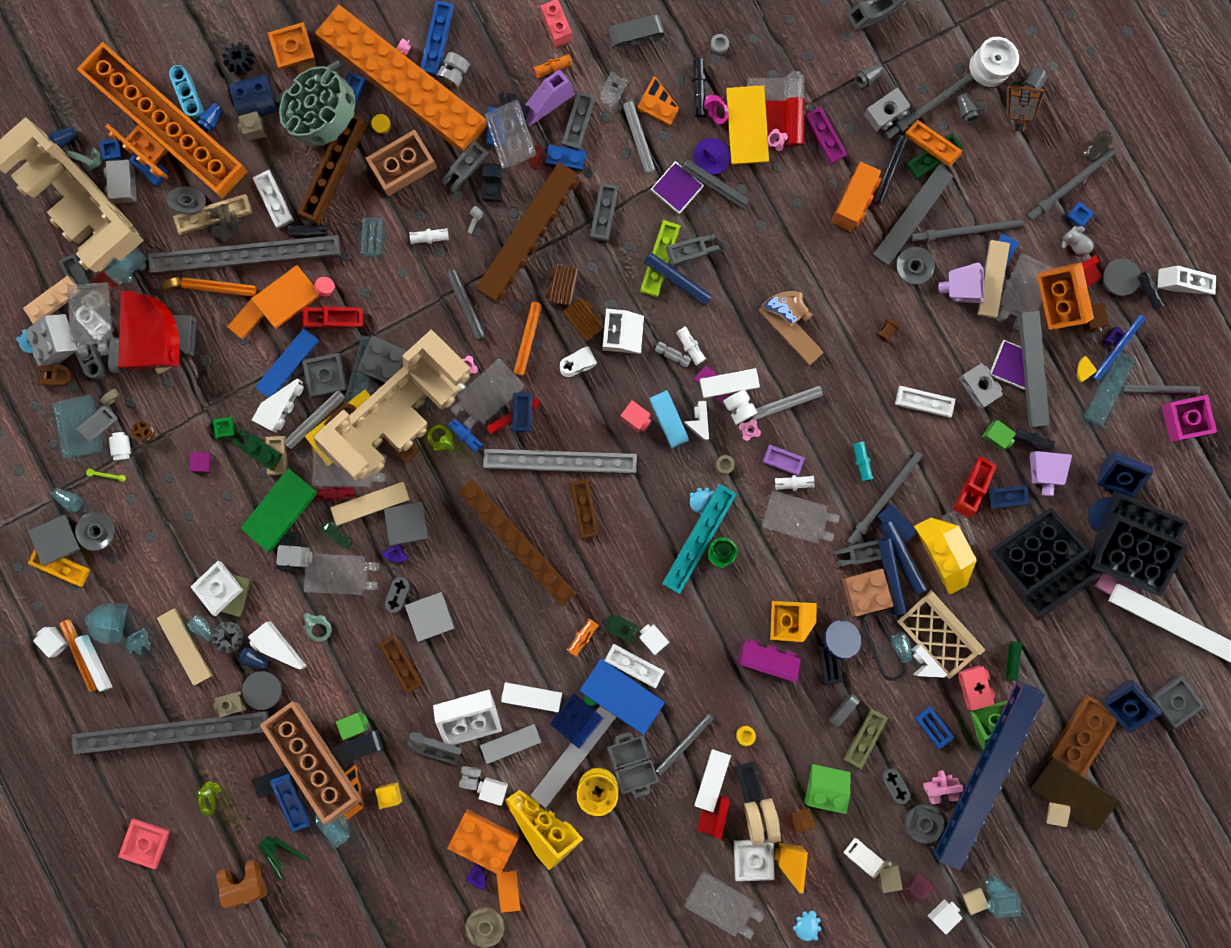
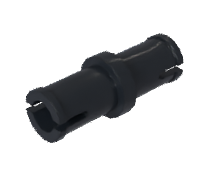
(307, 231)
(1150, 290)
(1034, 440)

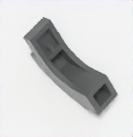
(873, 11)

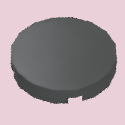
(1121, 277)
(262, 690)
(924, 823)

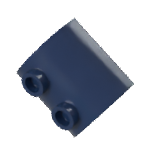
(253, 96)
(1124, 474)
(1131, 706)

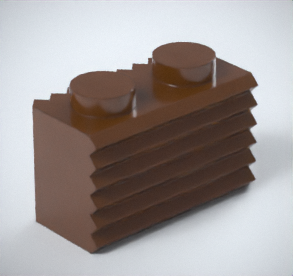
(563, 285)
(583, 320)

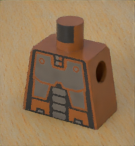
(1023, 105)

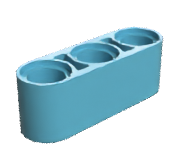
(183, 85)
(669, 419)

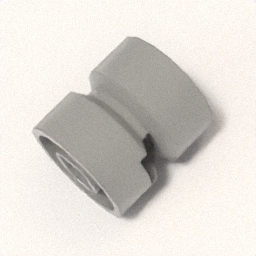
(453, 69)

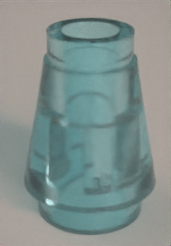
(67, 499)
(200, 627)
(901, 645)

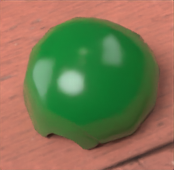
(722, 552)

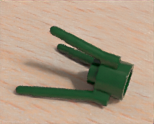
(268, 848)

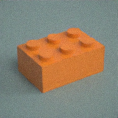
(857, 197)
(1065, 296)
(483, 842)

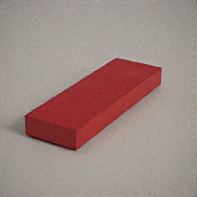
(507, 419)

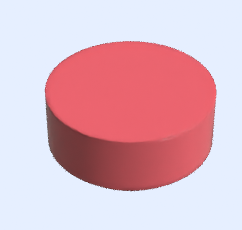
(324, 286)

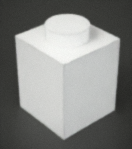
(653, 638)
(51, 641)
(492, 791)
(945, 916)

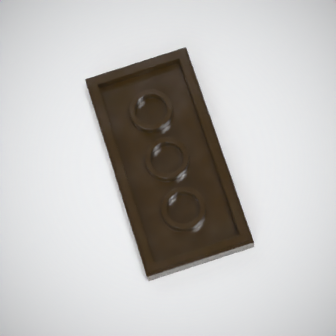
(1068, 787)

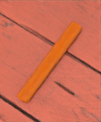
(220, 287)
(527, 338)
(70, 635)

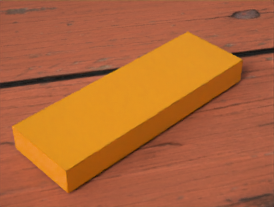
(63, 569)

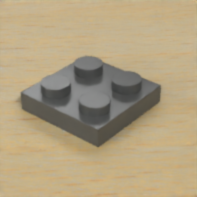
(381, 359)

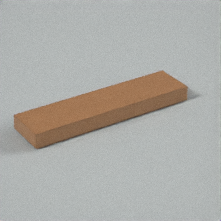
(795, 337)

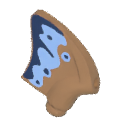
(788, 307)

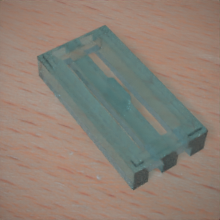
(372, 221)

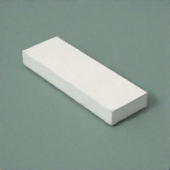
(273, 199)
(729, 383)
(925, 401)
(93, 663)
(634, 666)
(531, 697)
(712, 780)

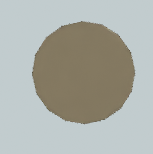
(485, 927)

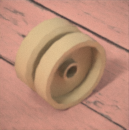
(762, 822)

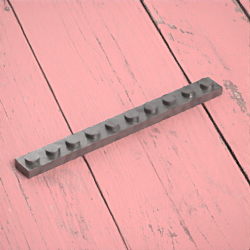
(244, 254)
(168, 732)

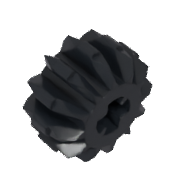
(239, 51)

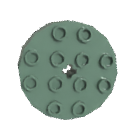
(317, 106)

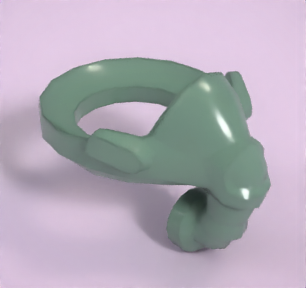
(90, 163)
(310, 621)

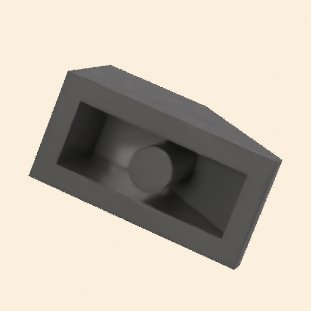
(187, 329)

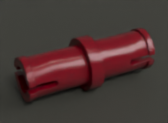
(336, 493)

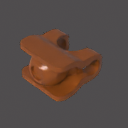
(249, 890)

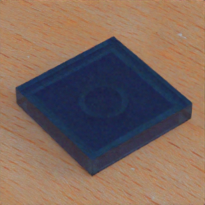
(576, 721)

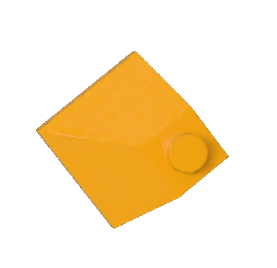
(792, 620)
(793, 862)

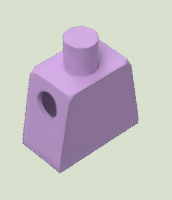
(965, 284)
(1049, 470)

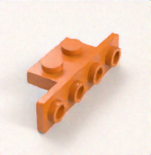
(144, 145)

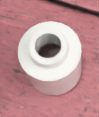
(120, 446)

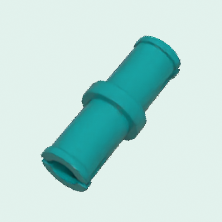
(862, 461)

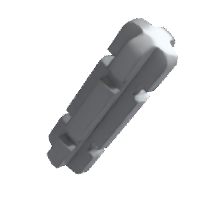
(673, 354)

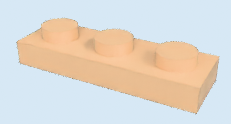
(49, 300)

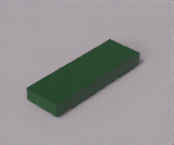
(926, 162)

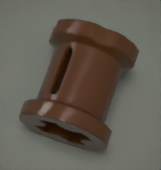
(887, 330)

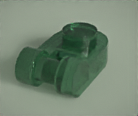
(332, 531)
(615, 625)

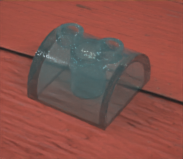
(122, 270)
(107, 622)

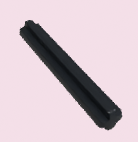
(890, 169)

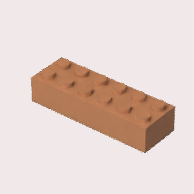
(310, 763)

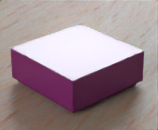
(200, 461)

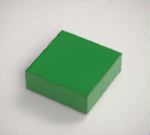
(224, 427)

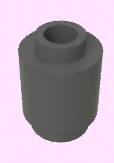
(1035, 78)

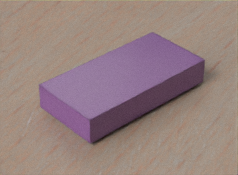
(783, 460)

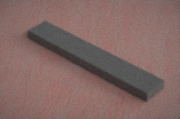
(913, 215)
(1034, 368)

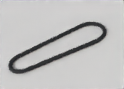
(873, 650)

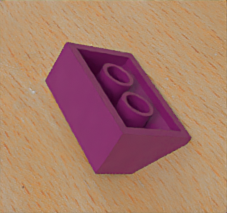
(769, 660)

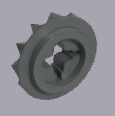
(218, 634)

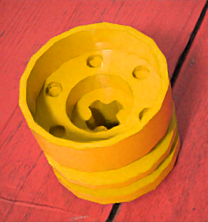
(592, 801)

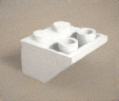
(623, 331)

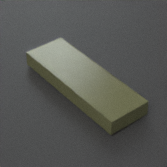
(865, 738)

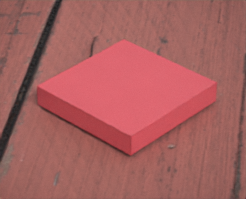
(144, 844)

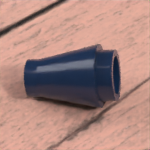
(63, 136)
(252, 659)

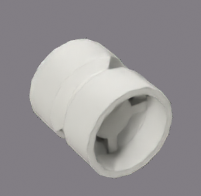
(740, 406)

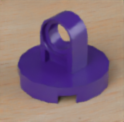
(712, 156)

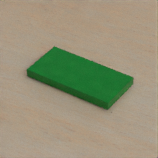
(279, 510)

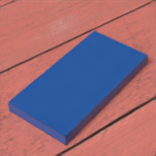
(621, 697)

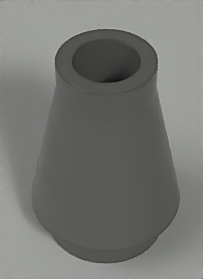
(867, 76)
(968, 110)

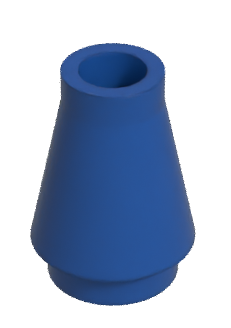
(208, 119)

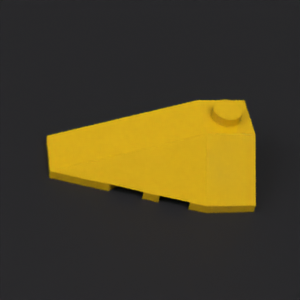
(545, 833)

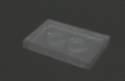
(510, 134)

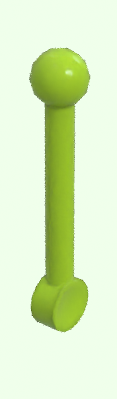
(90, 472)

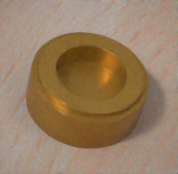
(171, 284)

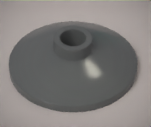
(186, 200)
(920, 258)
(86, 531)

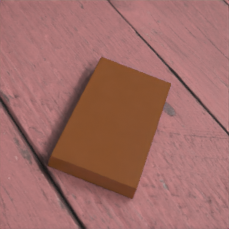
(1084, 735)

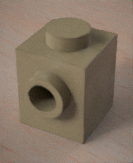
(251, 126)
(229, 704)

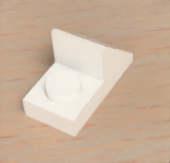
(699, 427)
(930, 667)

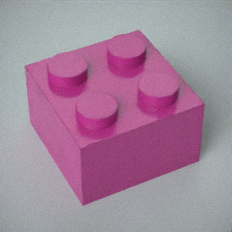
(1189, 418)

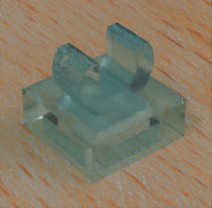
(138, 640)

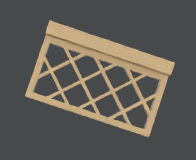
(955, 626)

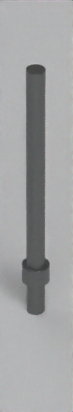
(902, 124)
(1045, 205)
(931, 235)
(862, 527)

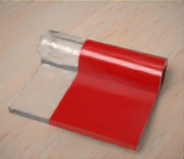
(784, 106)

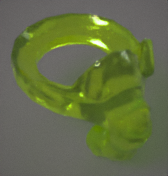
(445, 441)
(204, 792)

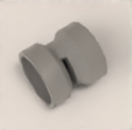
(469, 778)

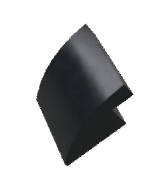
(1138, 543)
(1044, 564)

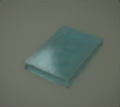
(69, 416)

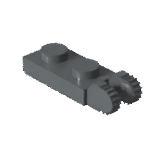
(465, 165)
(690, 249)
(860, 553)
(433, 748)

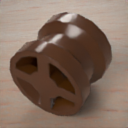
(139, 428)

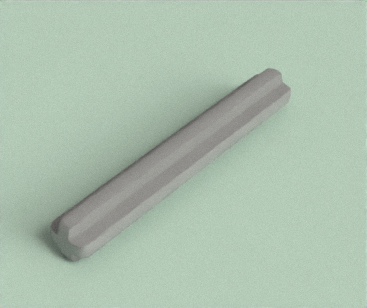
(639, 137)
(788, 402)
(311, 422)

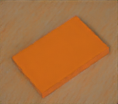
(285, 297)

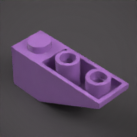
(548, 96)

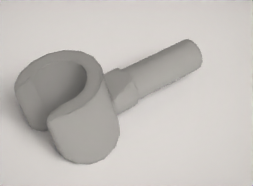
(477, 214)

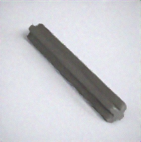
(715, 183)
(465, 304)

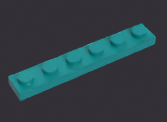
(699, 538)

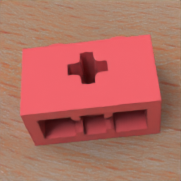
(556, 23)
(635, 417)
(968, 680)

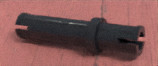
(699, 87)

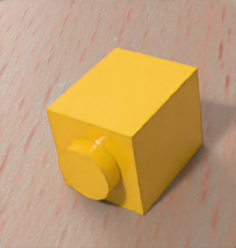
(388, 795)

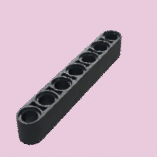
(342, 753)

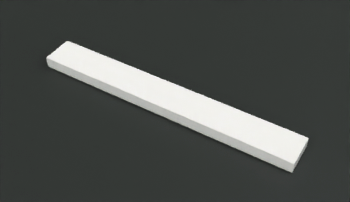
(1171, 622)

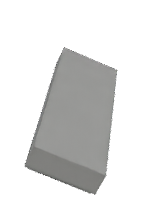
(510, 743)

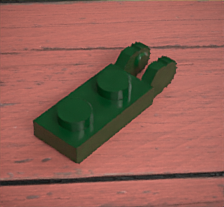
(258, 449)

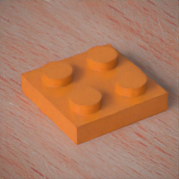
(291, 46)

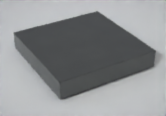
(324, 375)
(406, 524)
(54, 540)
(1177, 701)

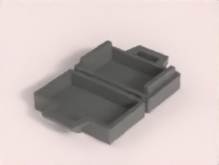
(634, 773)

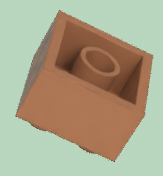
(867, 592)

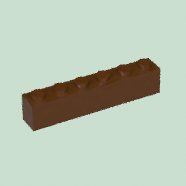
(331, 172)

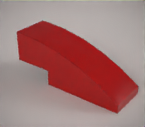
(332, 317)
(974, 487)

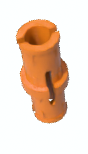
(552, 66)
(582, 637)

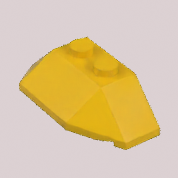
(947, 552)

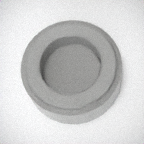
(719, 44)

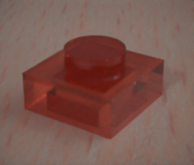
(534, 161)
(102, 277)

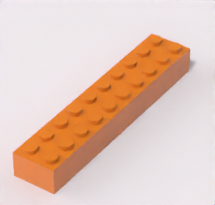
(401, 79)
(162, 120)

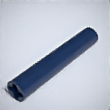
(677, 279)
(904, 558)
(892, 575)

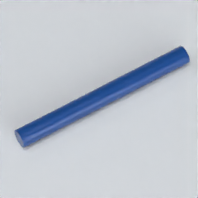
(1119, 347)

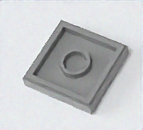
(429, 616)

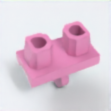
(943, 785)

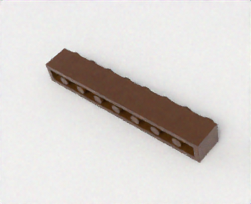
(528, 232)
(517, 542)

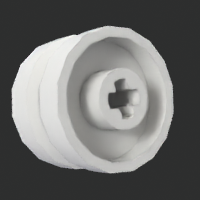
(994, 61)

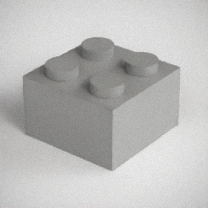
(51, 339)

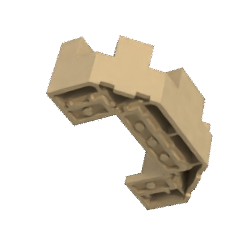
(82, 203)
(427, 370)

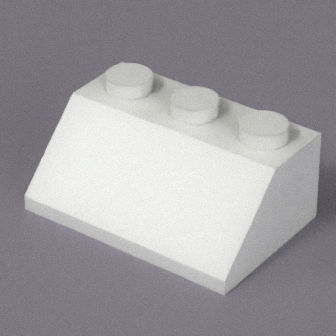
(467, 718)

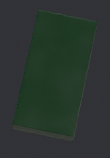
(1013, 660)

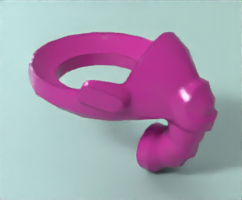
(711, 103)

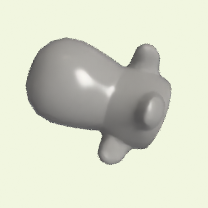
(1079, 242)

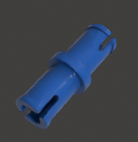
(465, 435)

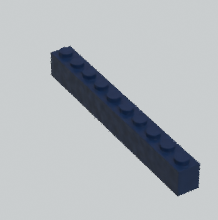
(989, 774)

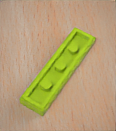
(667, 236)

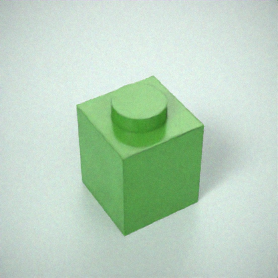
(999, 435)
(352, 725)

